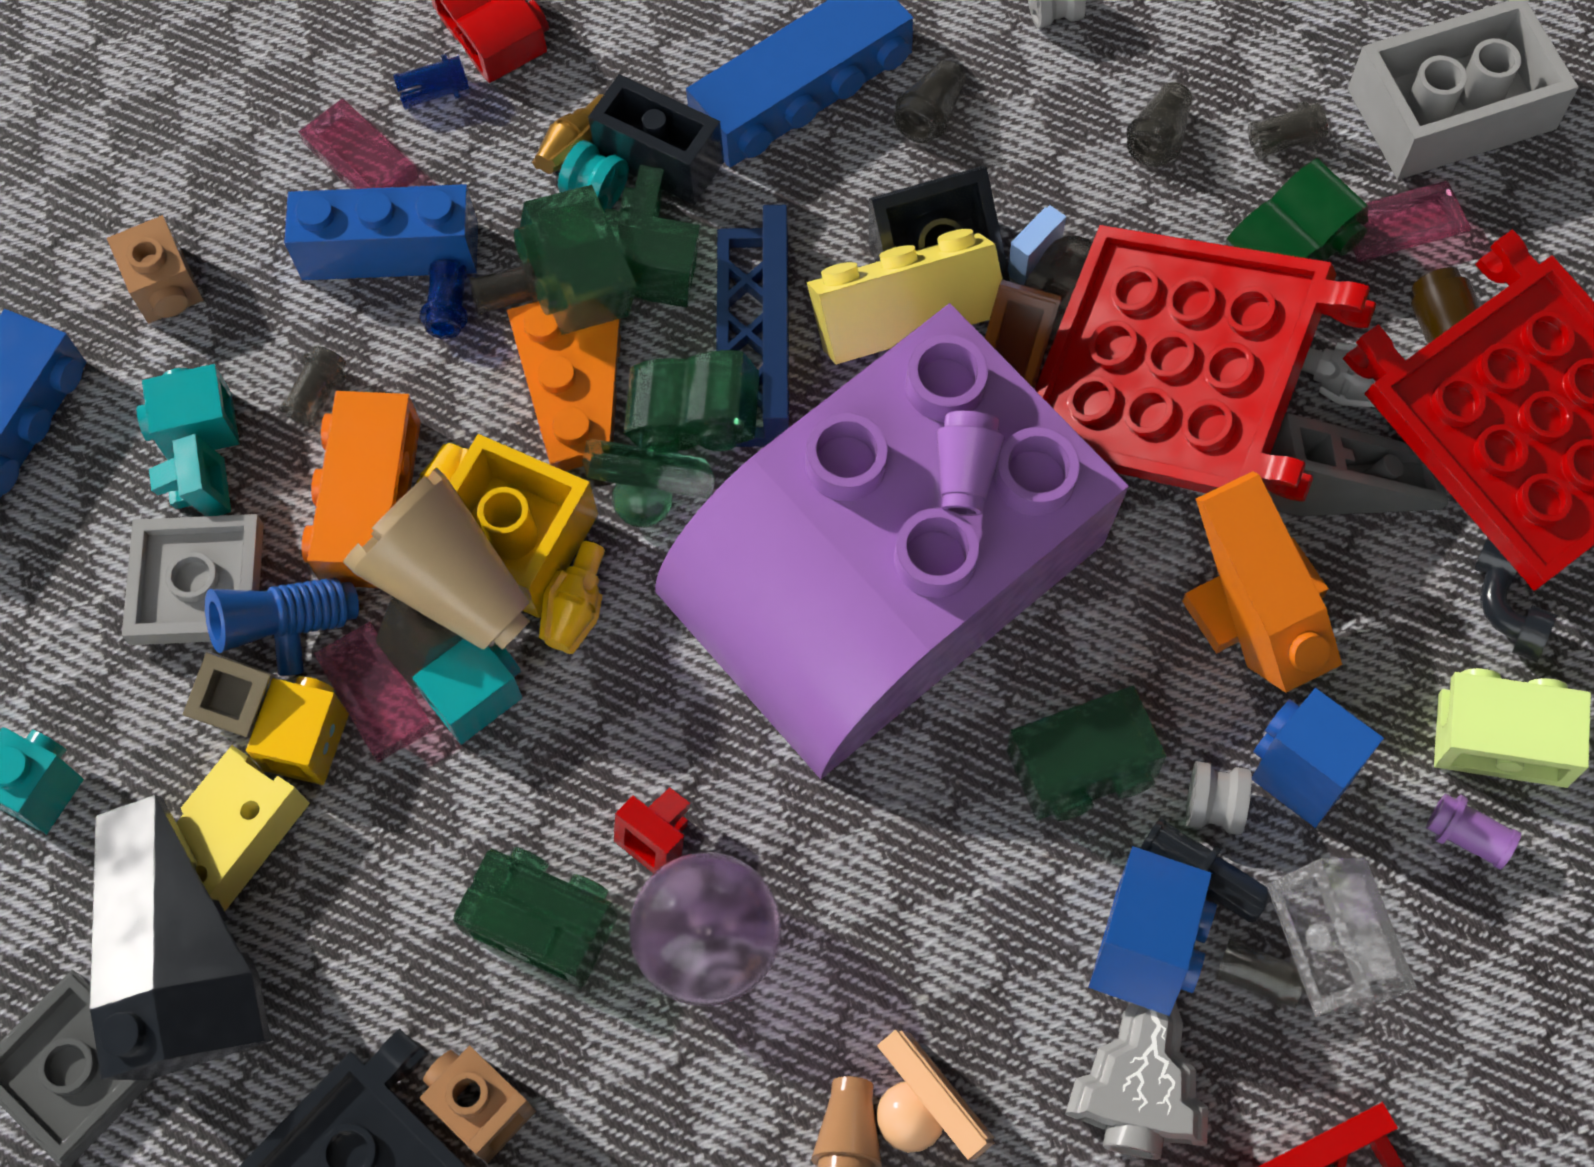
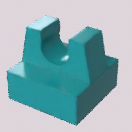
(193, 477)

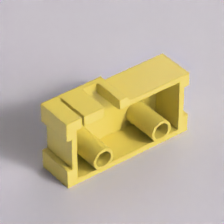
(237, 822)

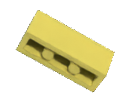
(885, 301)

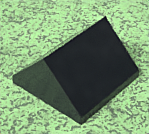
(933, 208)

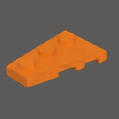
(568, 381)

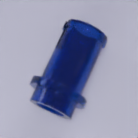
(435, 79)
(444, 310)

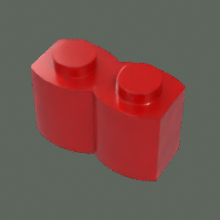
(495, 32)

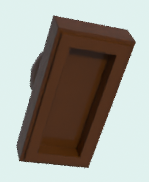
(1022, 327)

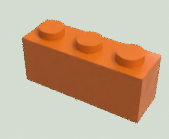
(364, 473)

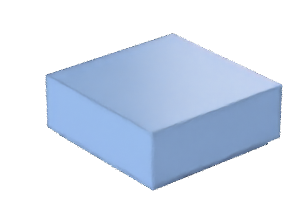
(1033, 241)

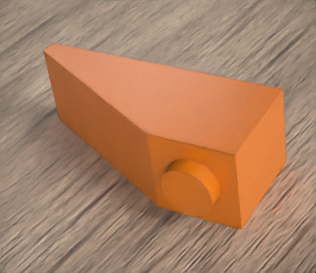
(1267, 586)

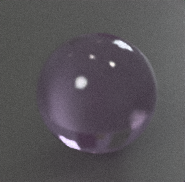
(705, 929)

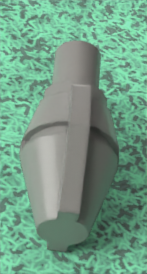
(1336, 377)

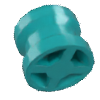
(588, 167)

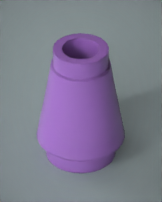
(967, 459)

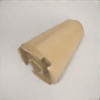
(442, 565)

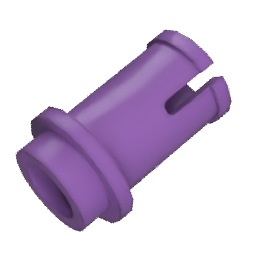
(1472, 830)

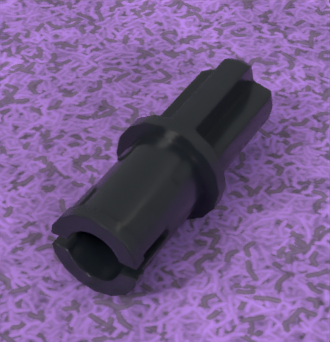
(1227, 883)

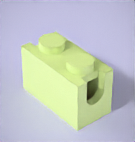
(1513, 728)

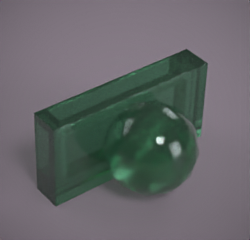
(646, 479)

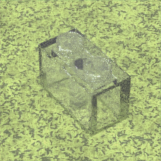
(1340, 936)

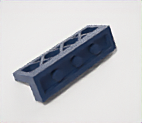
(773, 320)

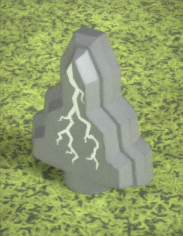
(1142, 1088)

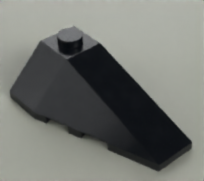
(162, 960)

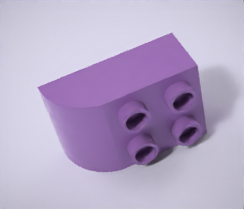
(840, 576)

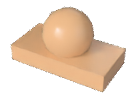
(925, 1103)

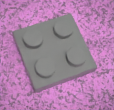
(177, 564)

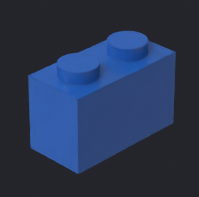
(1313, 755)
(1153, 932)

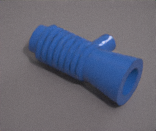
(283, 610)

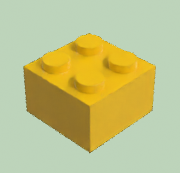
(526, 511)

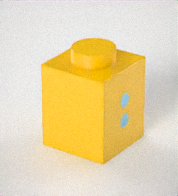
(298, 729)

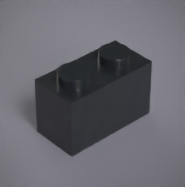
(658, 134)

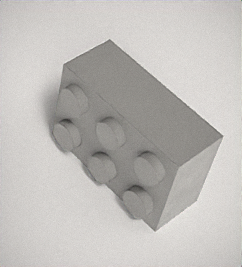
(1461, 87)

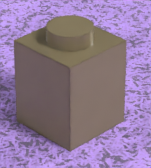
(228, 694)

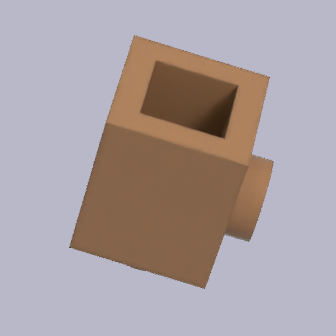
(155, 269)

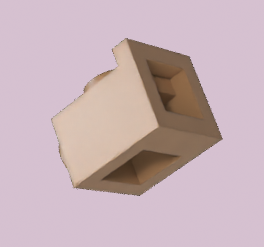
(492, 1119)

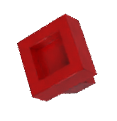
(652, 832)

